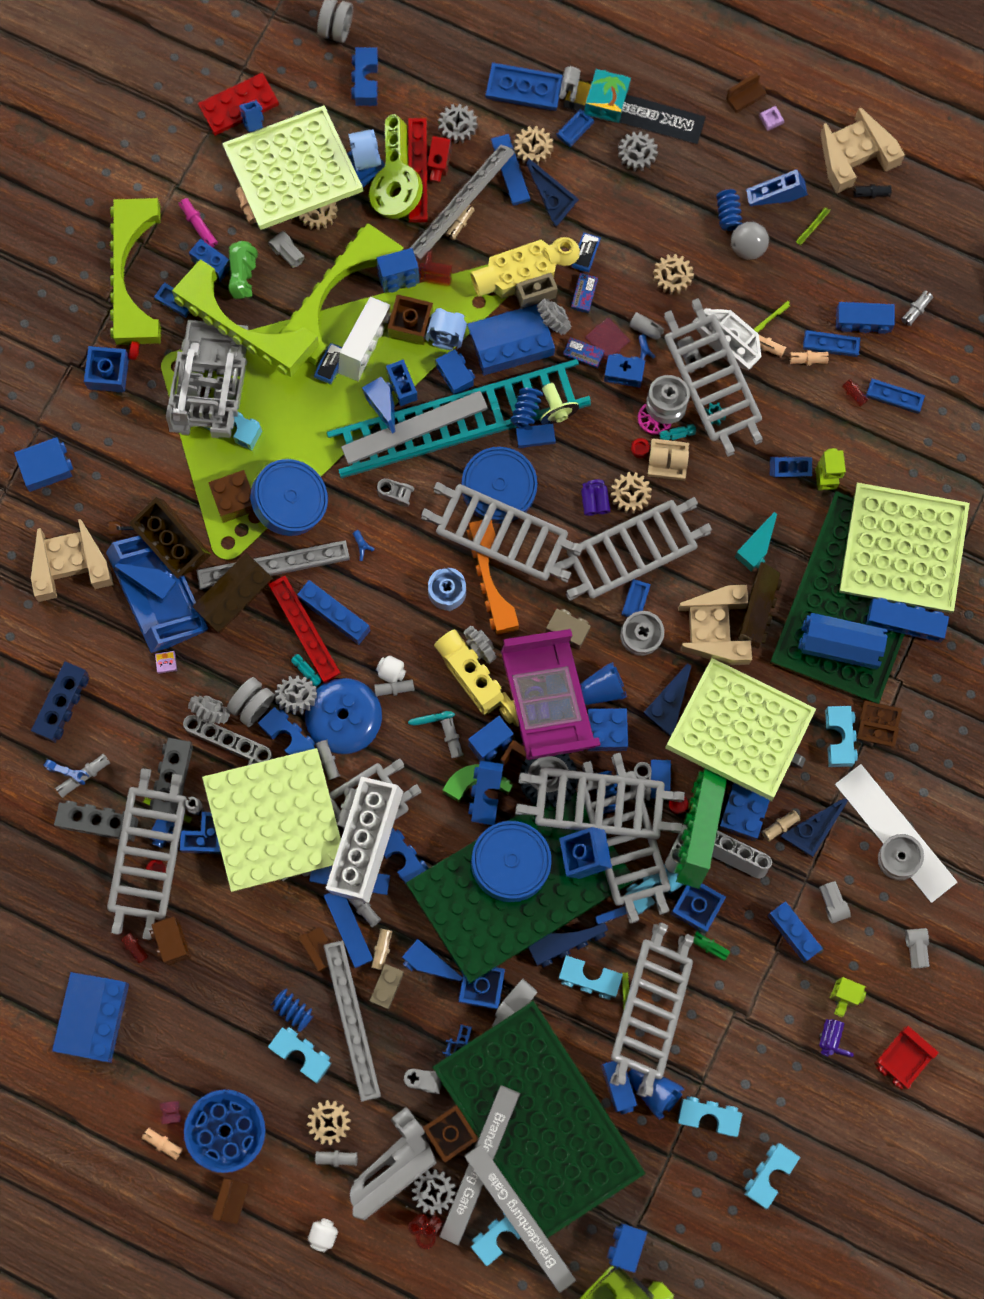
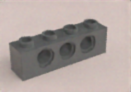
(172, 748)
(65, 820)

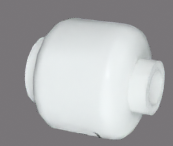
(391, 669)
(322, 1235)

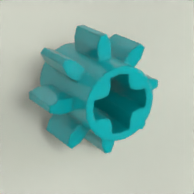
(714, 408)

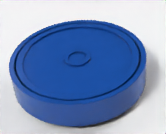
(502, 476)
(289, 497)
(511, 861)

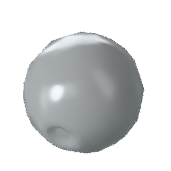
(750, 240)

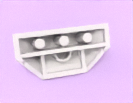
(740, 336)

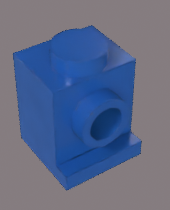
(252, 115)
(162, 826)

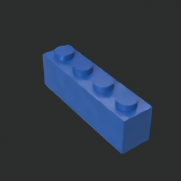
(333, 612)
(907, 620)

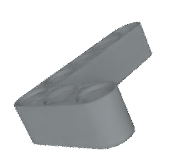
(220, 734)
(730, 855)

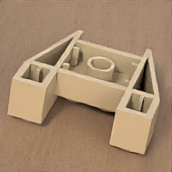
(855, 146)
(64, 558)
(711, 625)

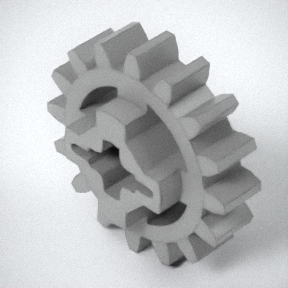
(465, 127)
(636, 158)
(554, 316)
(480, 644)
(295, 695)
(209, 709)
(424, 1195)

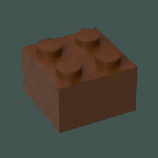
(410, 319)
(232, 496)
(170, 941)
(450, 1133)

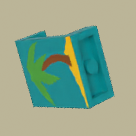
(607, 95)

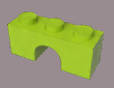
(830, 469)

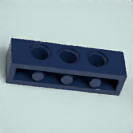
(67, 674)

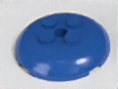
(346, 734)
(204, 1126)

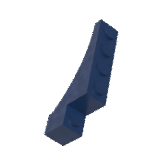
(561, 943)

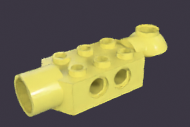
(523, 264)
(458, 660)

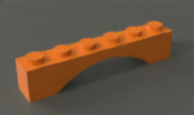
(502, 613)

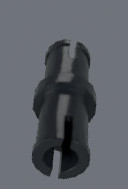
(872, 191)

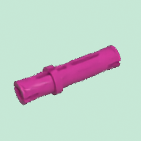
(194, 217)

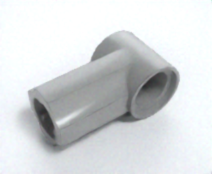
(283, 246)
(835, 906)
(917, 941)

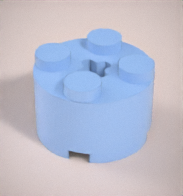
(364, 149)
(446, 329)
(443, 579)

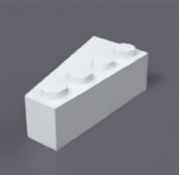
(363, 338)

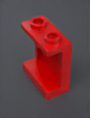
(905, 1058)

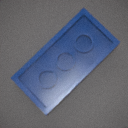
(524, 86)

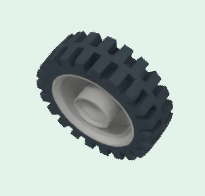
(557, 762)

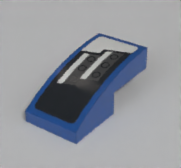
(588, 247)
(329, 364)

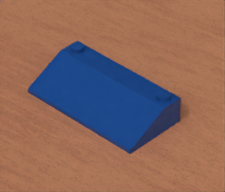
(159, 622)

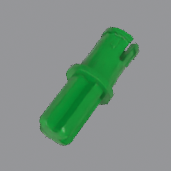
(710, 946)

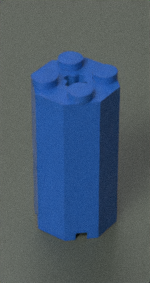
(843, 640)

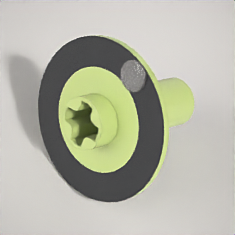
(558, 411)

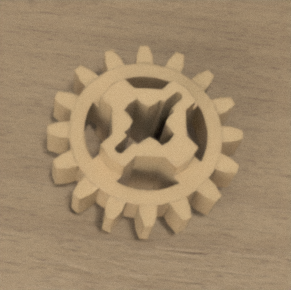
(524, 144)
(318, 219)
(667, 268)
(638, 491)
(335, 1115)

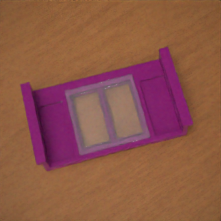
(547, 694)

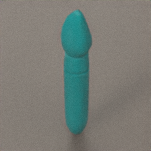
(431, 718)

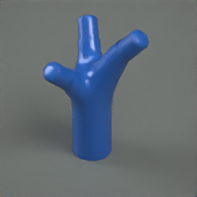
(644, 347)
(361, 544)

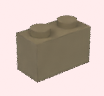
(535, 290)
(563, 620)
(387, 987)

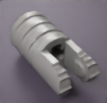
(570, 82)
(646, 326)
(690, 355)

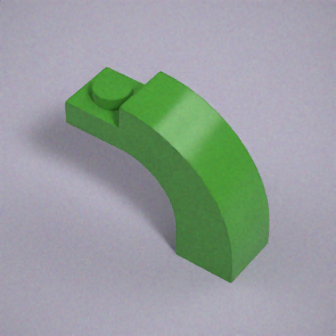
(463, 780)

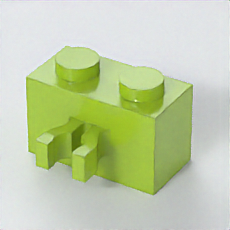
(847, 994)

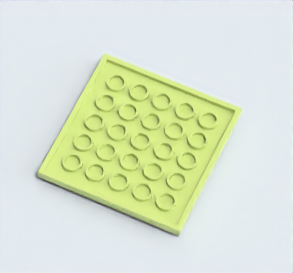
(292, 167)
(904, 547)
(741, 729)
(273, 819)

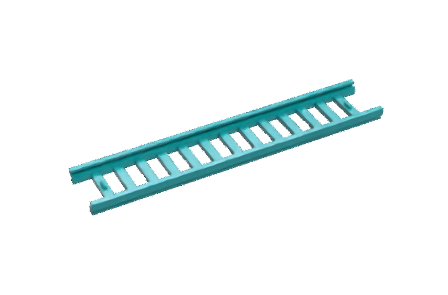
(465, 435)

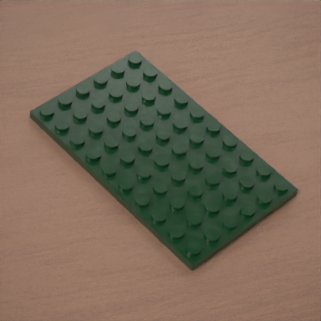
(820, 595)
(489, 931)
(560, 1140)

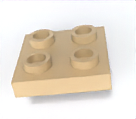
(668, 459)

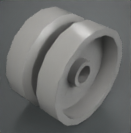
(335, 20)
(667, 399)
(645, 622)
(250, 701)
(905, 846)

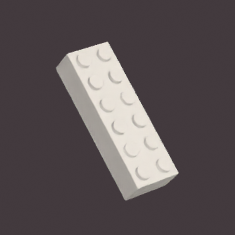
(364, 840)

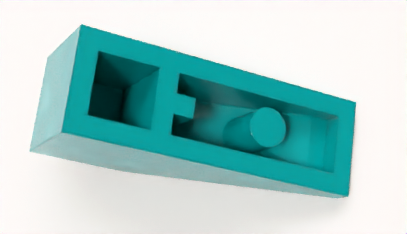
(756, 547)

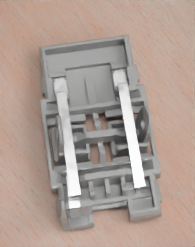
(211, 351)

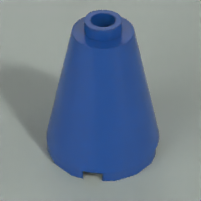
(603, 686)
(664, 1096)

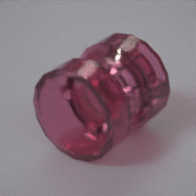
(170, 1107)

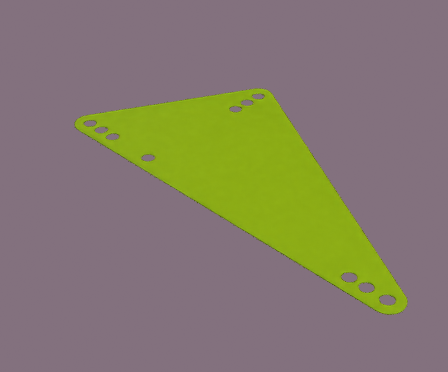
(302, 409)

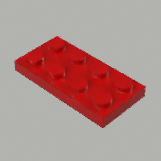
(223, 109)

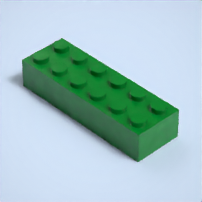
(701, 828)

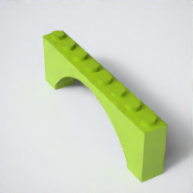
(131, 220)
(359, 255)
(283, 350)

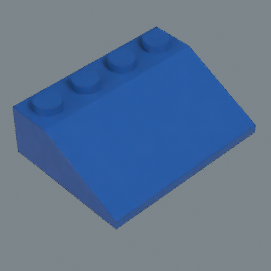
(511, 339)
(90, 1017)

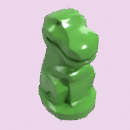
(242, 261)

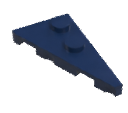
(555, 196)
(667, 705)
(812, 832)

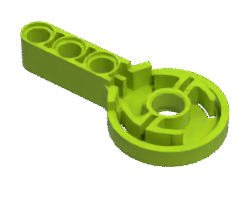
(393, 175)

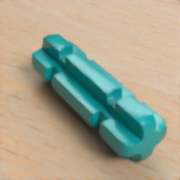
(678, 432)
(306, 670)

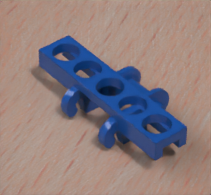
(458, 1042)

